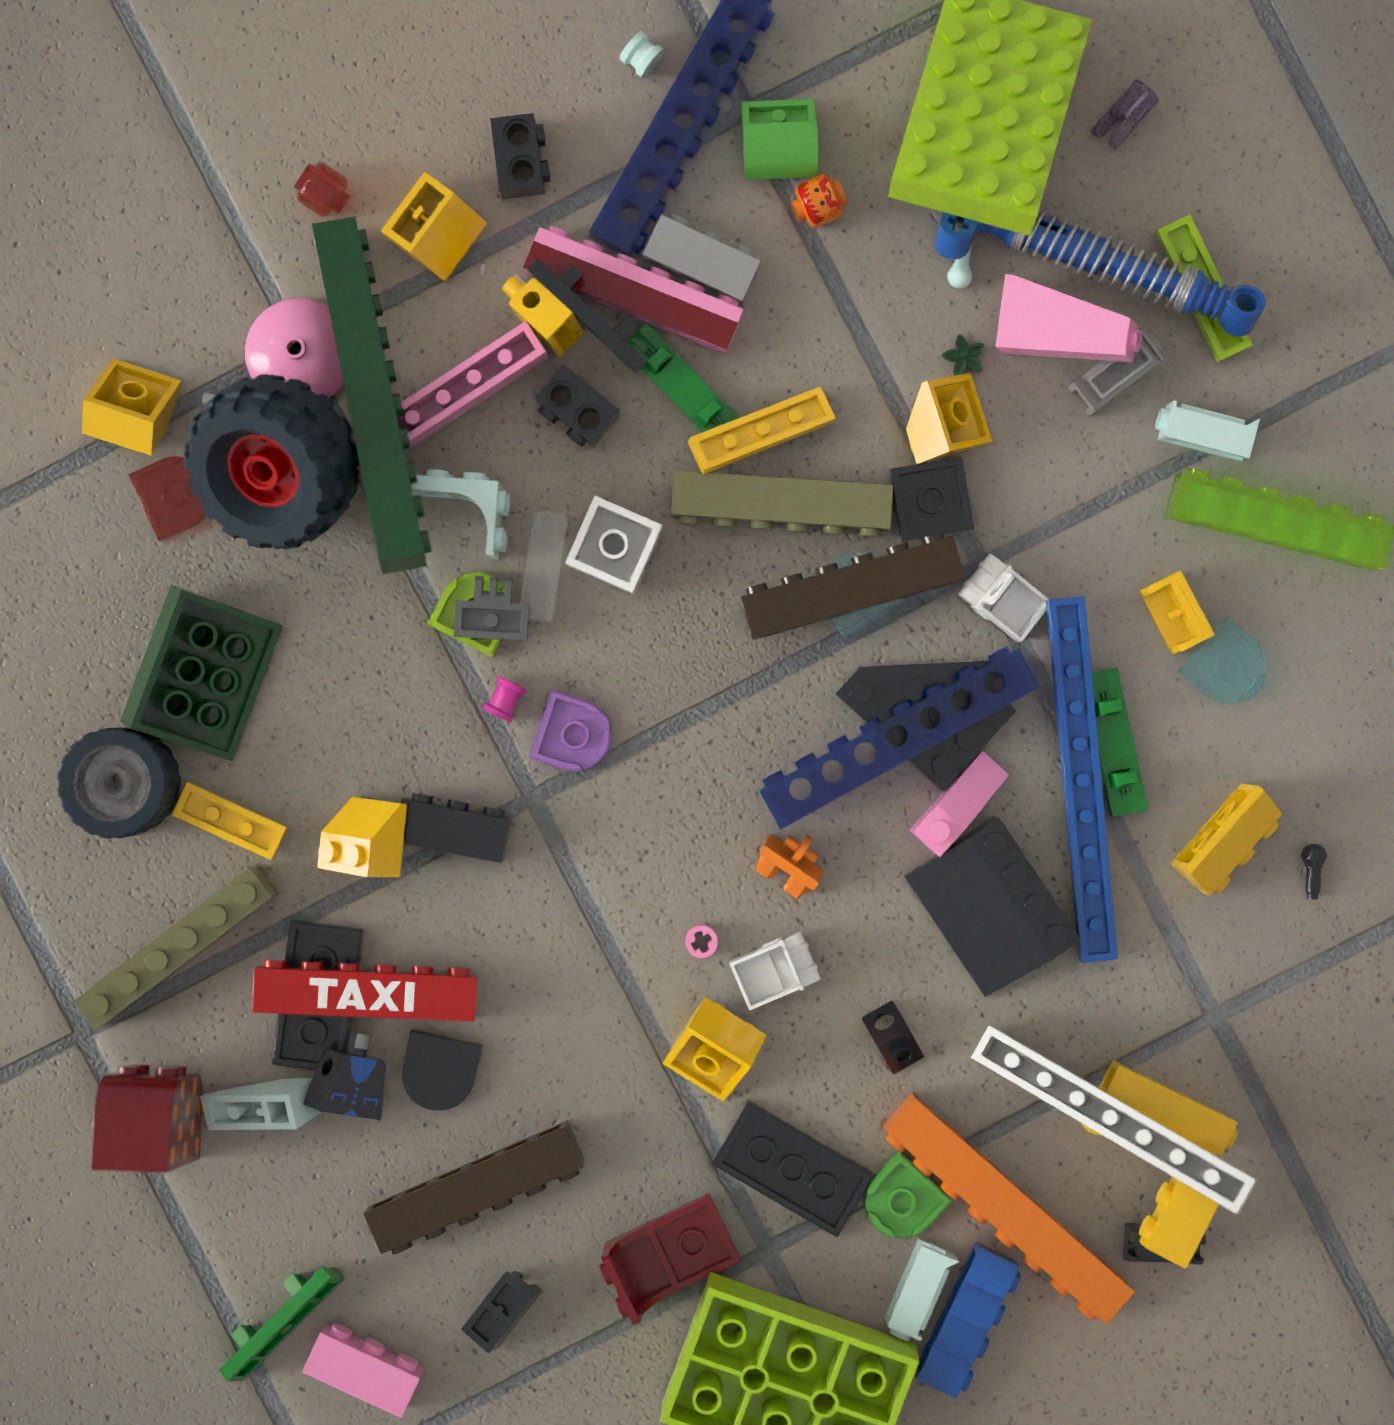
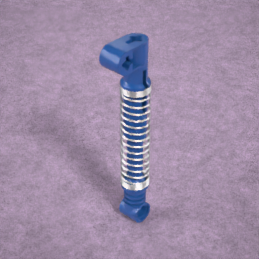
(1191, 291)

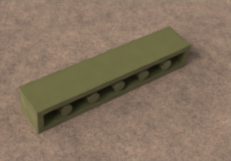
(781, 502)
(176, 947)

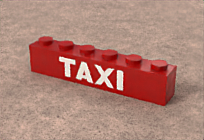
(364, 992)

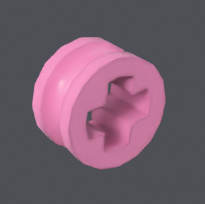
(712, 944)

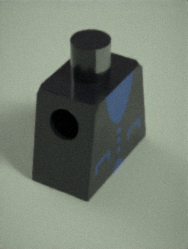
(348, 1080)

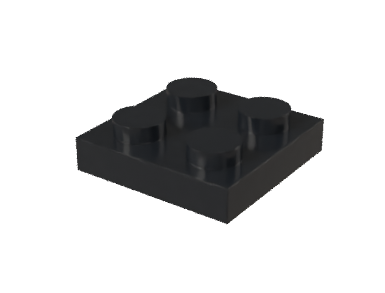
(931, 499)

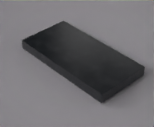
(305, 1037)
(792, 1168)

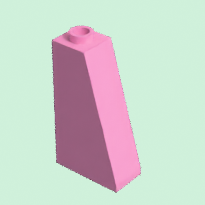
(1061, 326)

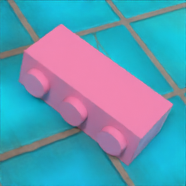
(363, 1369)

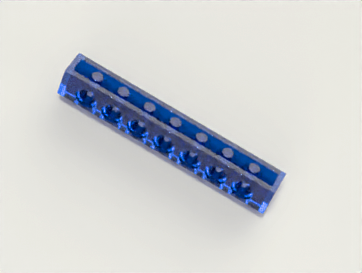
(699, 68)
(1016, 683)

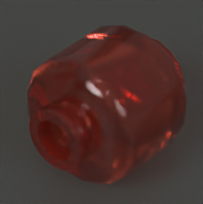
(322, 189)

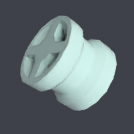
(642, 54)

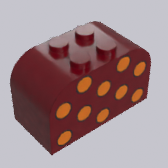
(147, 1119)

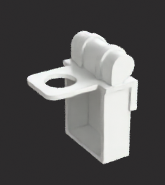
(1004, 598)
(775, 970)

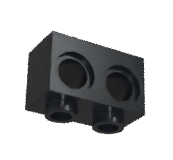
(512, 157)
(583, 400)

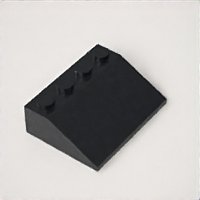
(992, 907)

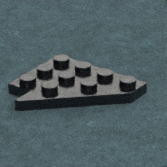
(878, 689)

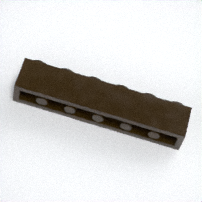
(853, 587)
(474, 1187)

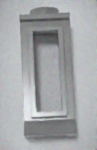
(1112, 377)

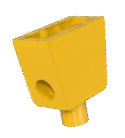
(543, 313)

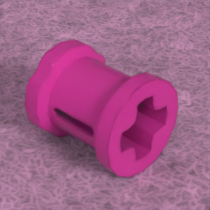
(504, 699)

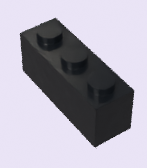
(455, 828)

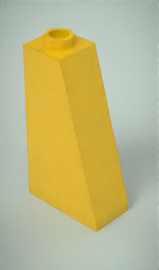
(1171, 1108)

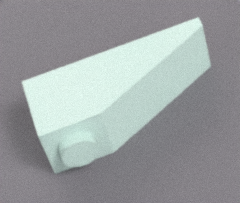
(259, 1106)

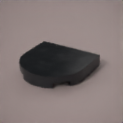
(439, 1070)

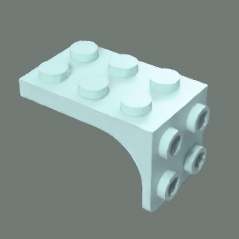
(474, 488)

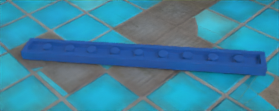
(1081, 779)

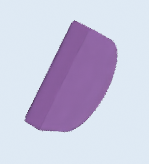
(571, 734)

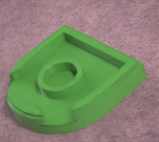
(903, 1199)

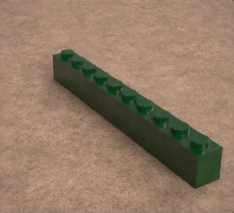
(369, 396)

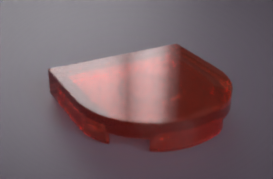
(167, 497)

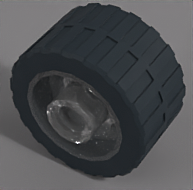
(90, 782)

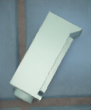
(1206, 431)
(918, 1290)

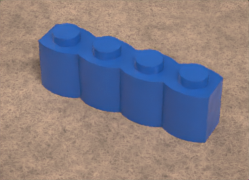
(966, 1319)

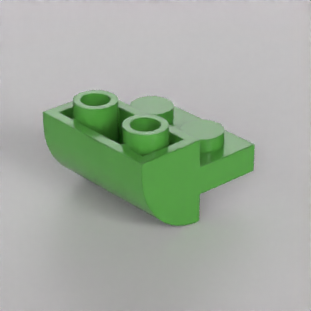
(779, 139)

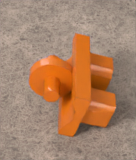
(794, 859)

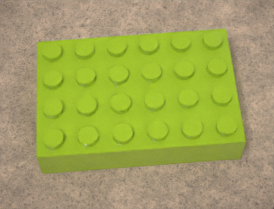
(990, 111)
(783, 1364)

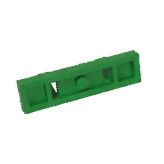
(680, 381)
(1116, 746)
(258, 1345)

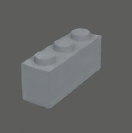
(701, 258)

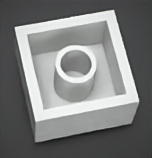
(614, 545)

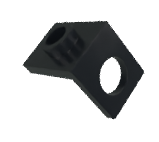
(895, 1042)

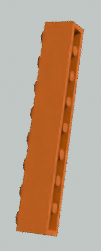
(1008, 1208)

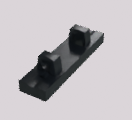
(614, 338)

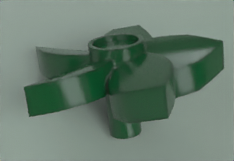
(964, 356)

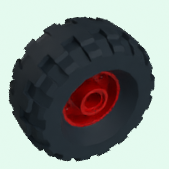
(272, 462)

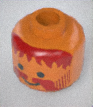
(819, 201)

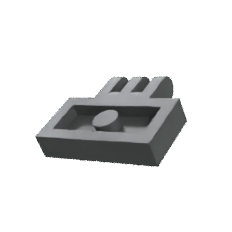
(492, 613)

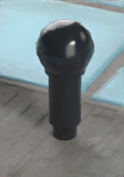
(1313, 859)

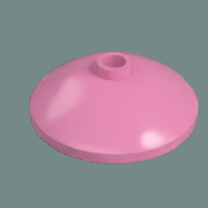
(296, 322)

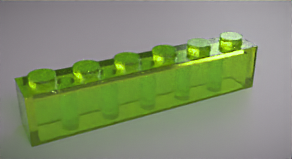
(1280, 520)

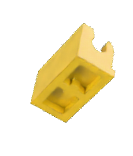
(1176, 612)

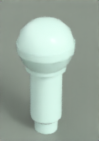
(960, 273)

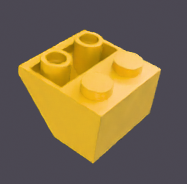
(434, 227)

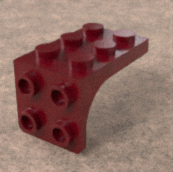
(667, 1256)

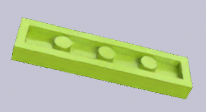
(1184, 244)

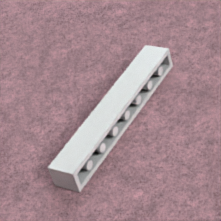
(1115, 1119)

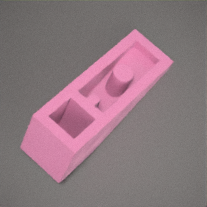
(959, 804)

